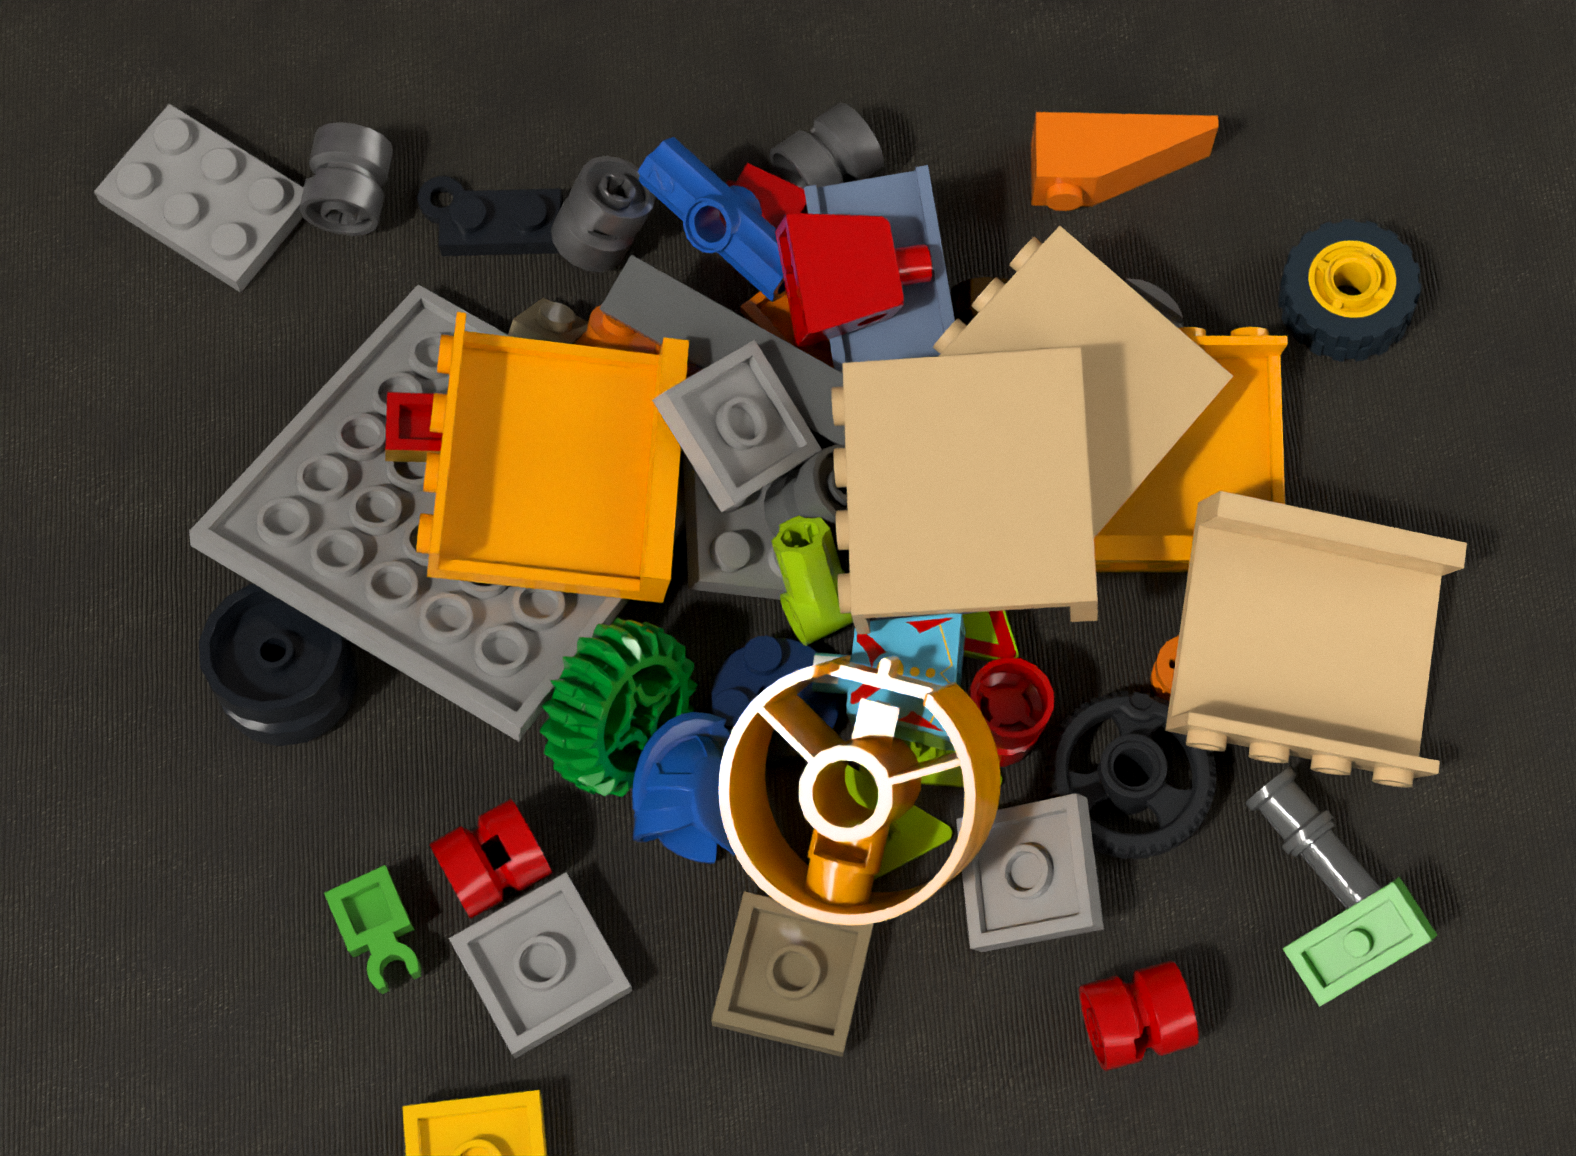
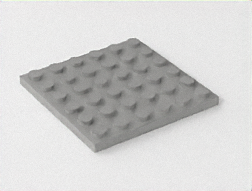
(339, 533)

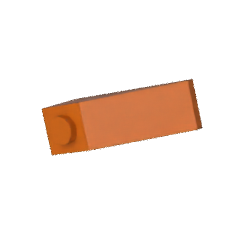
(1102, 155)

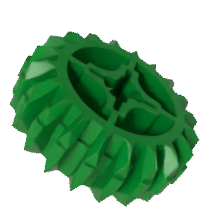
(612, 703)

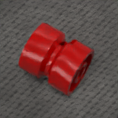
(1014, 703)
(471, 872)
(1138, 1015)

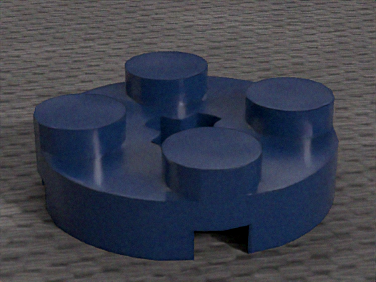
(753, 671)

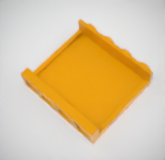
(1227, 449)
(553, 466)

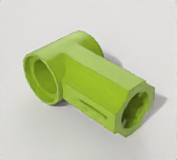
(810, 578)

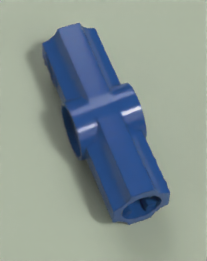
(699, 197)

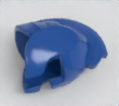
(679, 787)

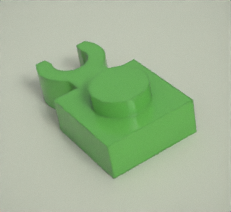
(371, 919)

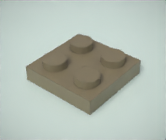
(791, 976)

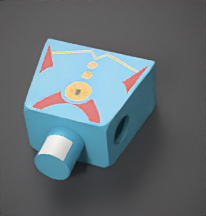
(927, 650)

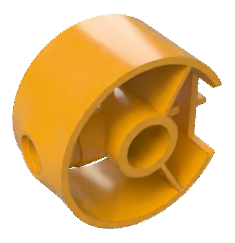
(846, 835)

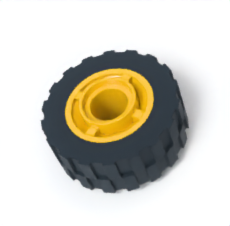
(1355, 257)

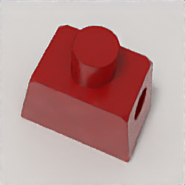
(844, 273)

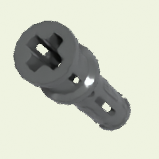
(1309, 834)

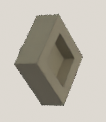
(548, 322)

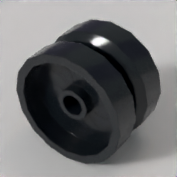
(276, 668)

